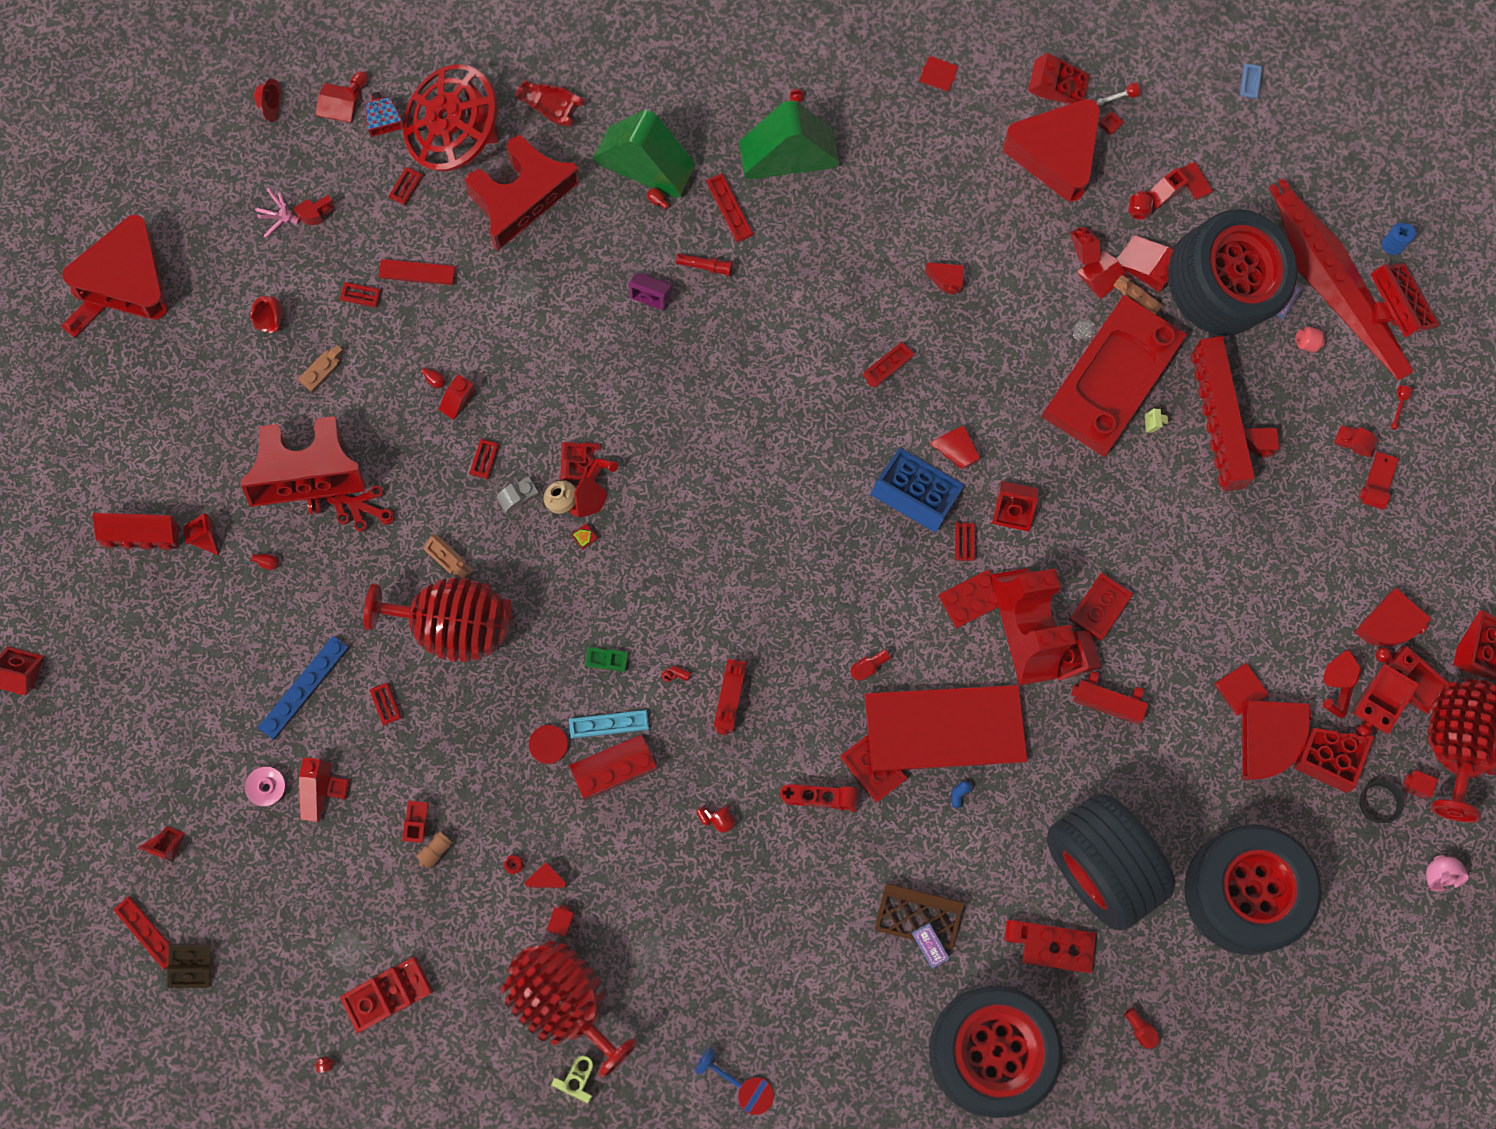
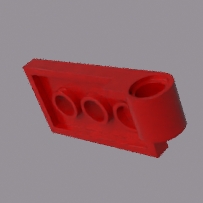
(1037, 945)

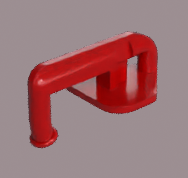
(588, 494)
(1343, 674)

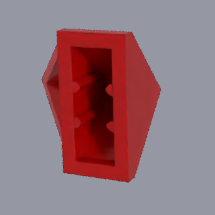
(201, 533)
(164, 844)

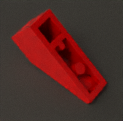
(312, 787)

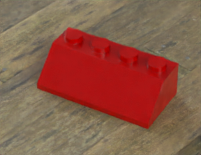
(136, 530)
(613, 767)

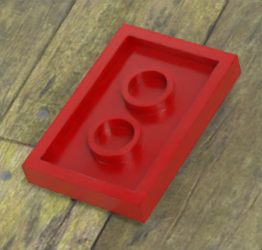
(970, 599)
(1101, 606)
(875, 783)

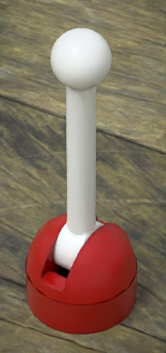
(1131, 91)

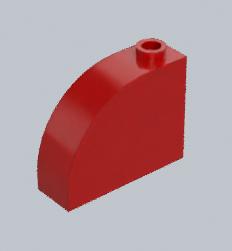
(1393, 621)

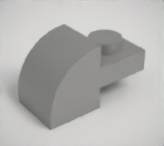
(515, 495)

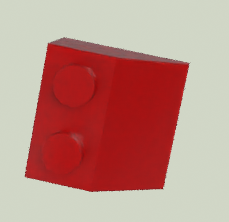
(1015, 506)
(1079, 658)
(19, 670)

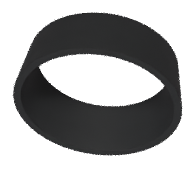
(1397, 794)

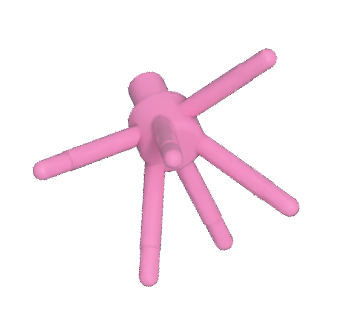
(283, 215)

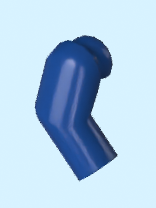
(957, 793)

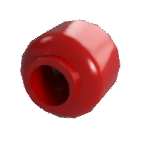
(1140, 205)

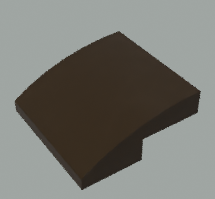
(189, 965)

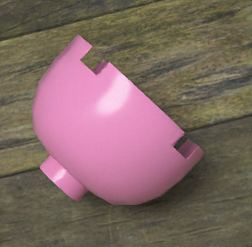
(1445, 872)

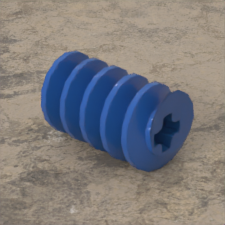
(1398, 238)

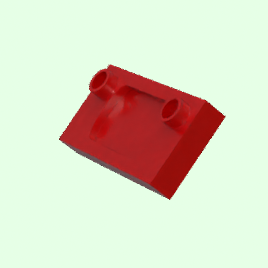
(1113, 375)

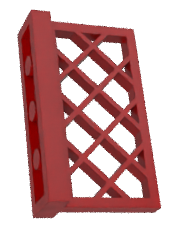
(1396, 298)

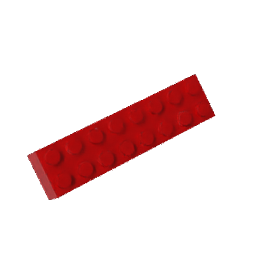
(1222, 414)

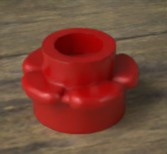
(508, 864)
(324, 1064)

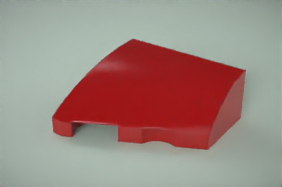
(957, 447)
(575, 467)

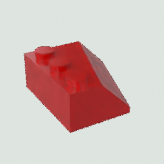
(1334, 758)

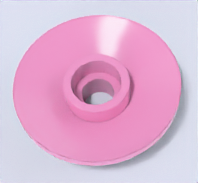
(256, 781)

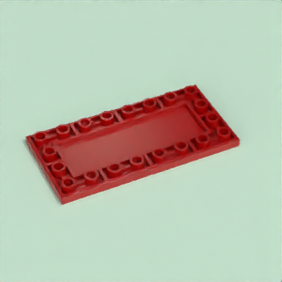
(945, 728)

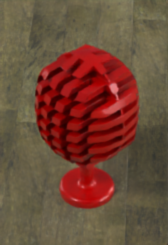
(448, 618)
(1464, 741)
(559, 999)

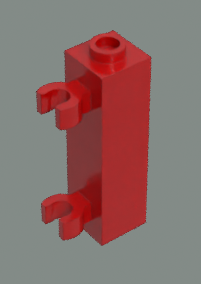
(729, 696)
(1108, 701)

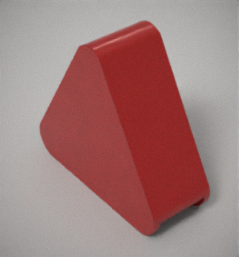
(1057, 146)
(120, 272)

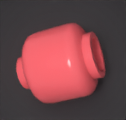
(1310, 339)

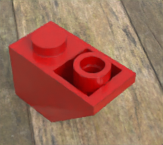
(1168, 188)
(1086, 245)

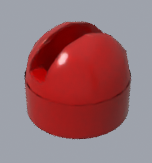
(798, 95)

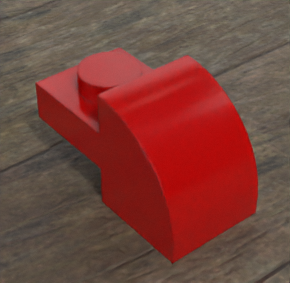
(311, 213)
(1360, 440)
(416, 821)

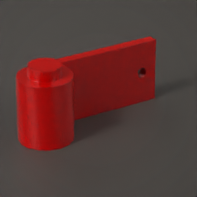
(1378, 481)

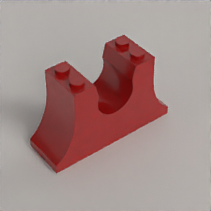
(521, 202)
(303, 474)
(1028, 623)

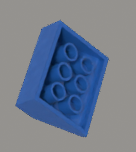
(917, 489)

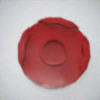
(548, 744)

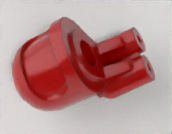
(721, 818)

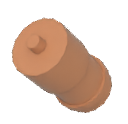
(434, 850)

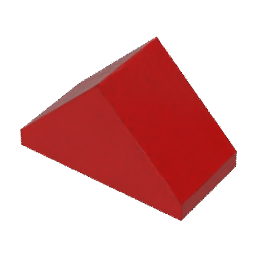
(545, 878)

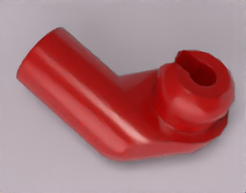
(675, 672)

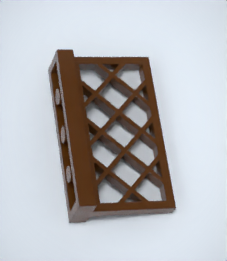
(922, 898)

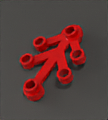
(356, 504)

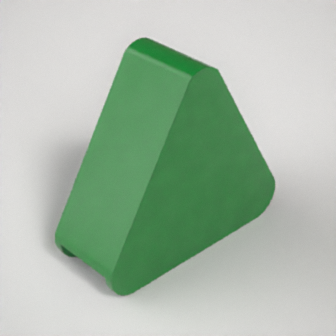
(788, 143)
(646, 153)

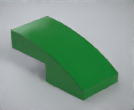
(606, 659)

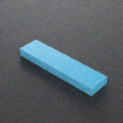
(608, 724)

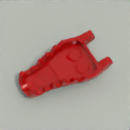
(551, 102)

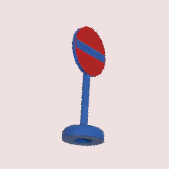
(754, 1095)

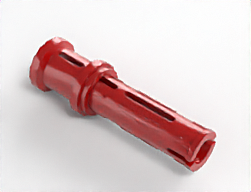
(713, 265)

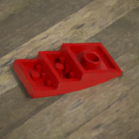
(386, 994)

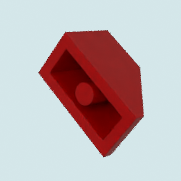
(946, 276)
(456, 396)
(1262, 441)

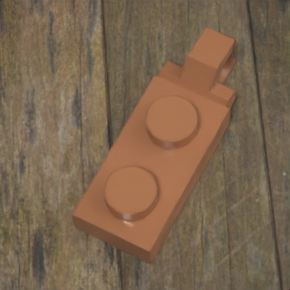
(1137, 294)
(321, 369)
(447, 557)

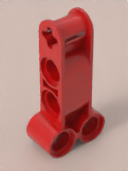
(844, 797)

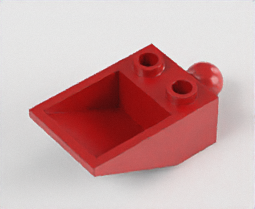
(1413, 667)
(1386, 697)

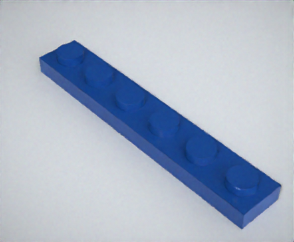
(303, 688)

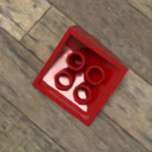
(1478, 647)

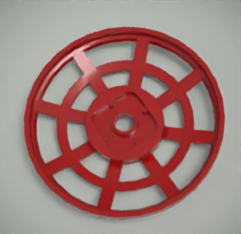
(453, 121)

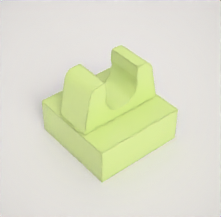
(1155, 420)

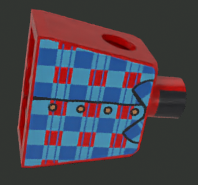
(382, 115)

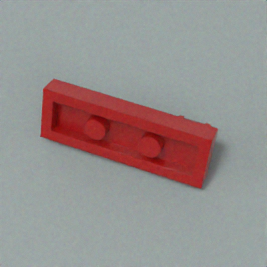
(82, 318)
(888, 365)

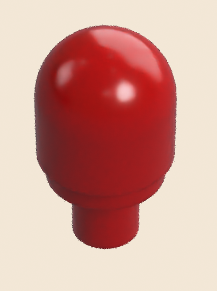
(358, 81)
(657, 198)
(433, 378)
(266, 561)

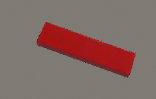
(729, 208)
(416, 272)
(144, 930)

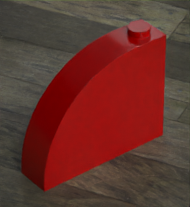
(1272, 737)

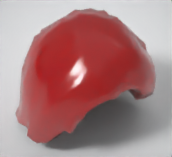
(267, 314)

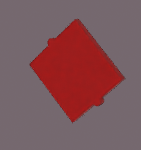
(938, 73)

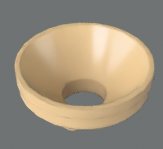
(562, 502)

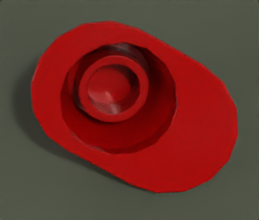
(267, 98)

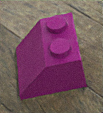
(649, 290)

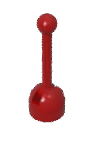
(1403, 394)

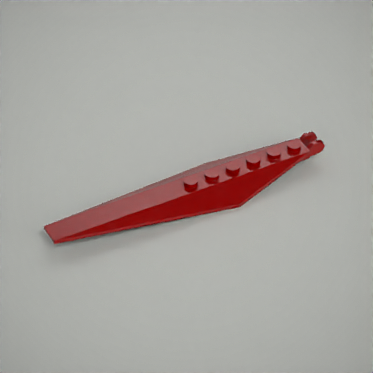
(1335, 278)

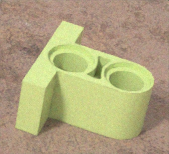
(575, 1073)

